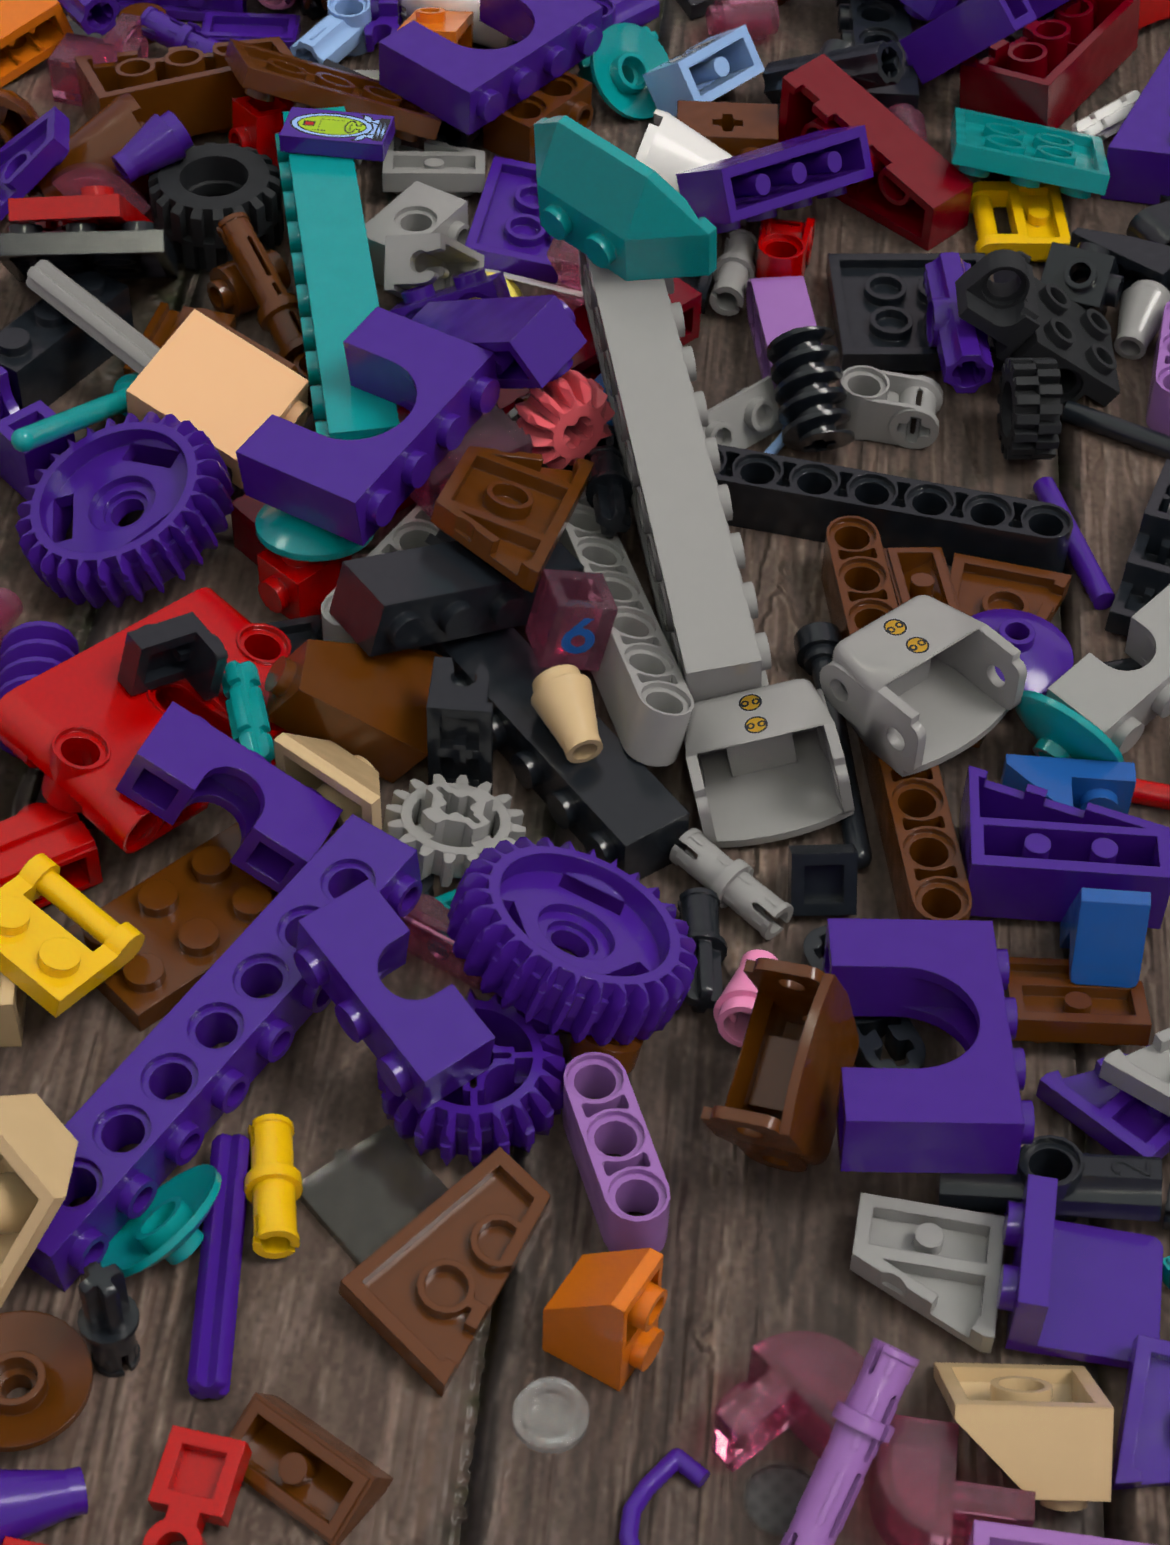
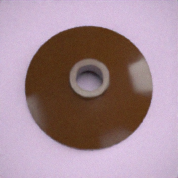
(52, 1363)

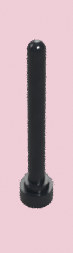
(814, 650)

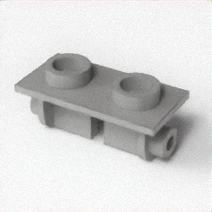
(745, 416)

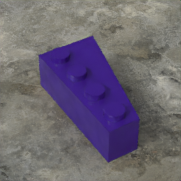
(1141, 148)

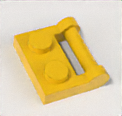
(1033, 215)
(44, 955)

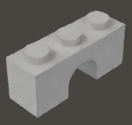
(1120, 699)

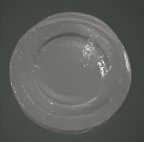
(550, 1415)

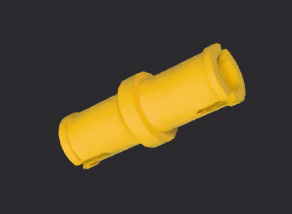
(273, 1186)

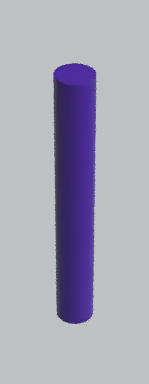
(1079, 550)

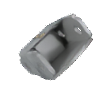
(923, 683)
(766, 765)

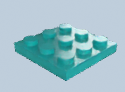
(1028, 153)

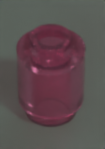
(758, 15)

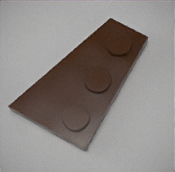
(447, 1267)

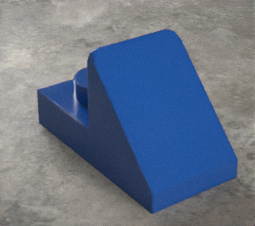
(1073, 780)
(1106, 936)

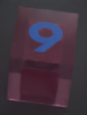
(571, 619)

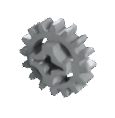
(452, 823)

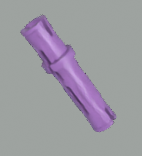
(852, 1445)

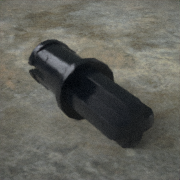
(609, 490)
(701, 912)
(108, 1319)

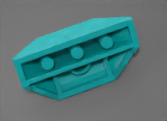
(616, 207)

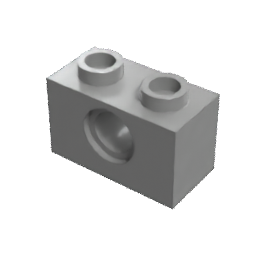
(416, 211)

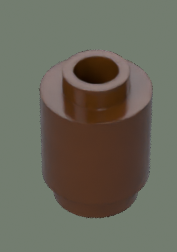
(229, 291)

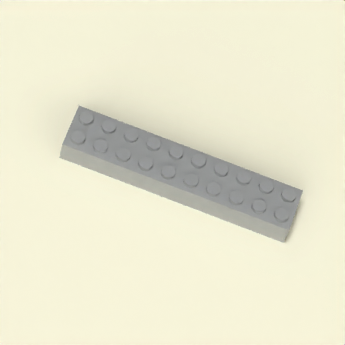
(674, 484)

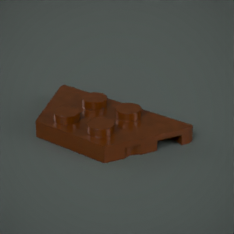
(510, 509)

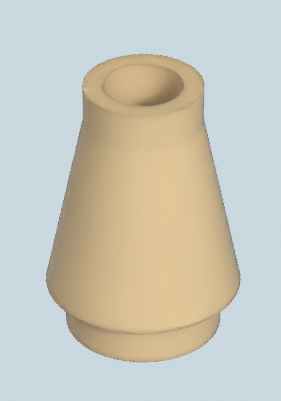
(568, 709)

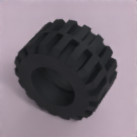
(205, 188)

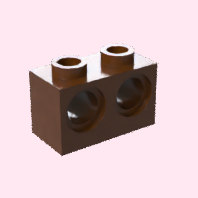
(513, 131)

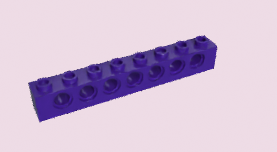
(181, 1056)

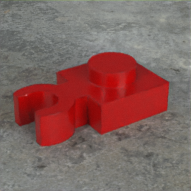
(196, 1485)

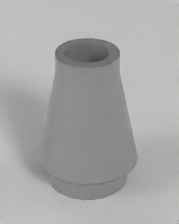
(1139, 317)

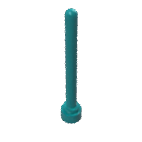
(74, 419)

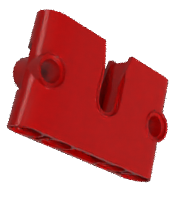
(88, 728)

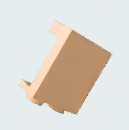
(218, 386)

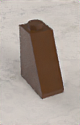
(355, 701)

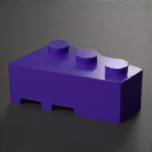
(1036, 854)

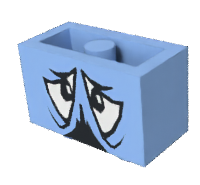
(705, 70)

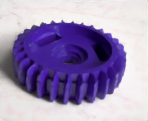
(103, 477)
(627, 945)

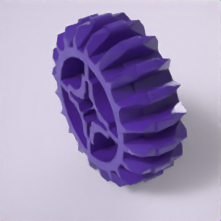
(510, 1098)

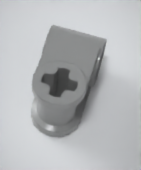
(885, 403)

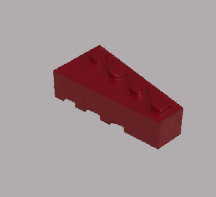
(1053, 63)
(912, 183)

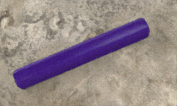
(219, 1273)

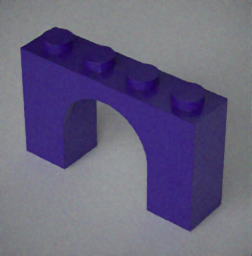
(967, 32)
(478, 85)
(362, 482)
(946, 1115)

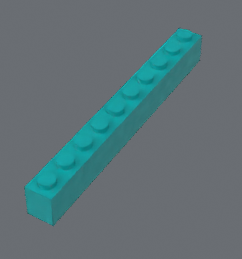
(332, 287)

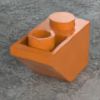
(608, 1314)

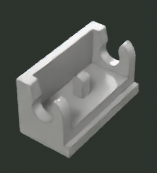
(425, 259)

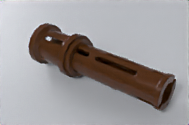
(277, 307)

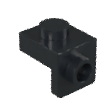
(172, 652)

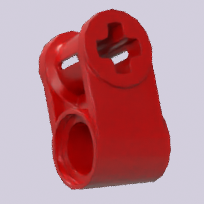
(784, 247)

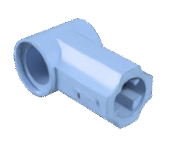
(336, 34)

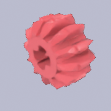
(565, 418)

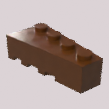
(184, 81)

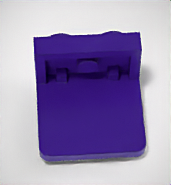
(1076, 1285)

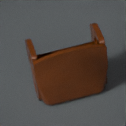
(788, 1067)

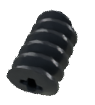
(805, 390)

